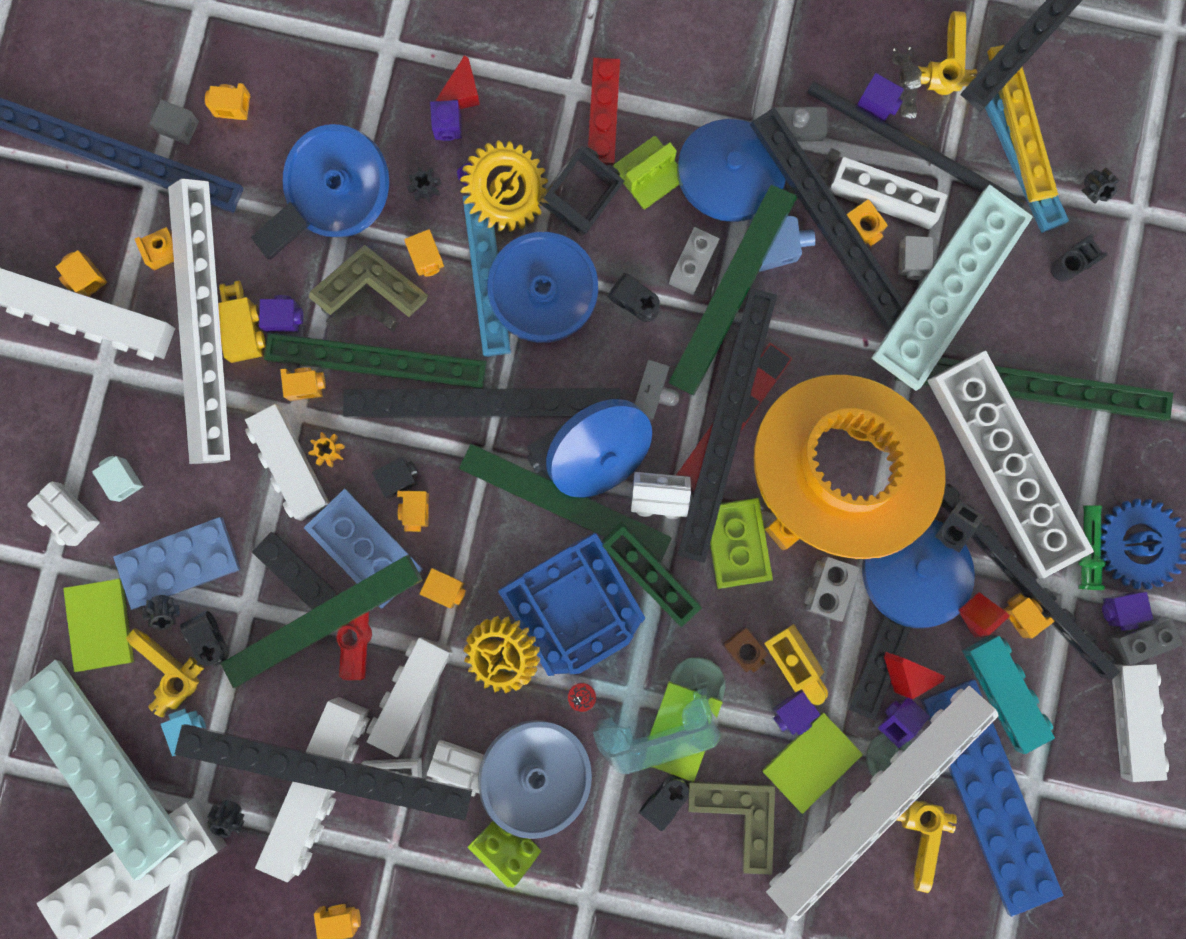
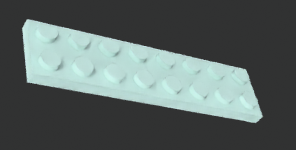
(952, 288)
(97, 770)

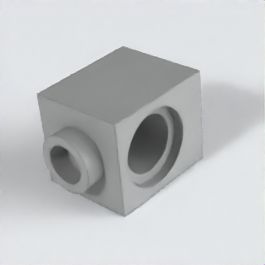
(915, 257)

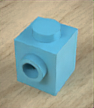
(177, 719)

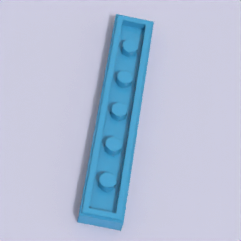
(1047, 212)
(483, 253)

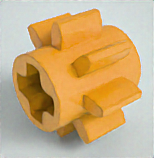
(322, 456)

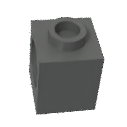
(174, 122)

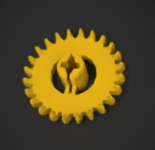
(489, 205)

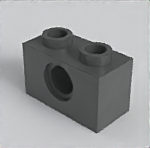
(1144, 642)

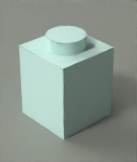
(117, 478)

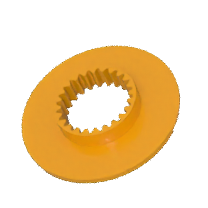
(823, 516)

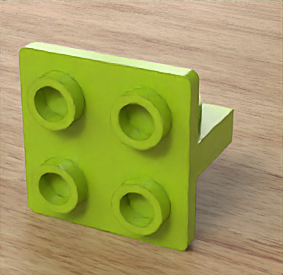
(649, 171)
(504, 853)

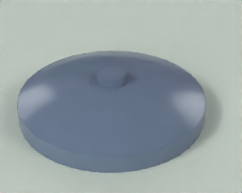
(534, 779)

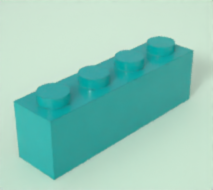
(1009, 694)

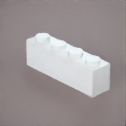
(887, 193)
(286, 462)
(409, 696)
(1140, 723)

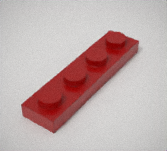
(604, 108)

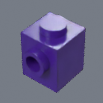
(881, 97)
(446, 120)
(280, 314)
(1127, 610)
(795, 713)
(903, 721)

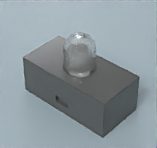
(805, 122)
(652, 390)

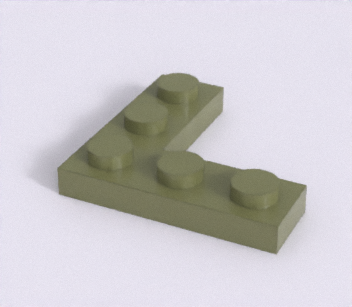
(367, 268)
(756, 805)

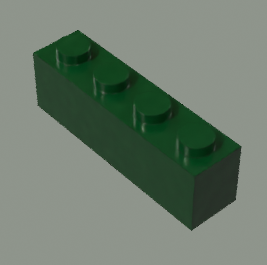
(651, 574)

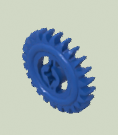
(1166, 535)

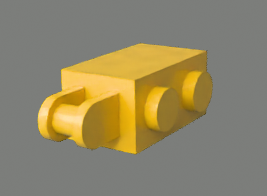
(239, 325)
(798, 664)

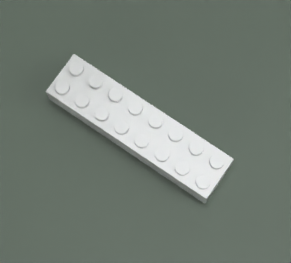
(1010, 465)

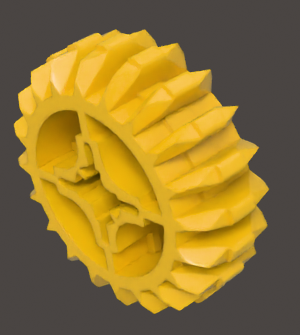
(485, 654)

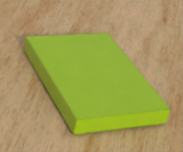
(740, 545)
(98, 625)
(669, 717)
(812, 763)

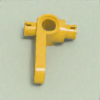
(954, 64)
(165, 693)
(929, 839)

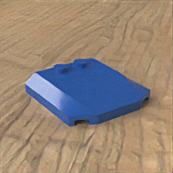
(574, 607)

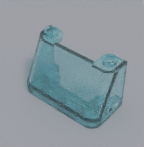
(630, 755)

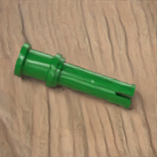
(1092, 513)

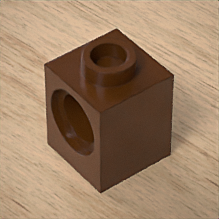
(733, 647)

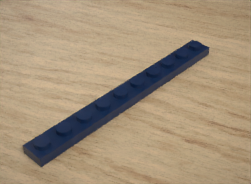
(112, 153)

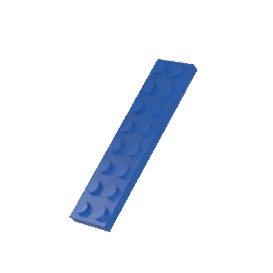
(999, 816)

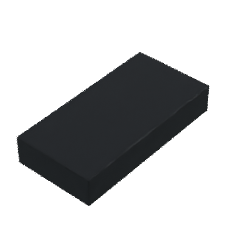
(280, 230)

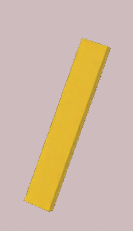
(1026, 136)

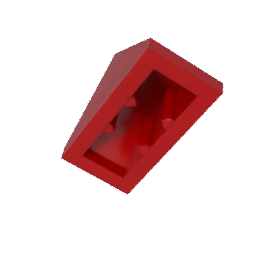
(461, 86)
(982, 615)
(909, 677)

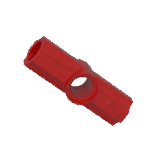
(354, 652)

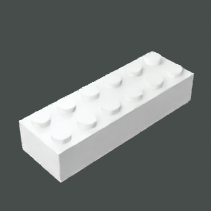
(305, 805)
(108, 890)

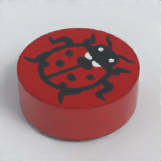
(581, 697)

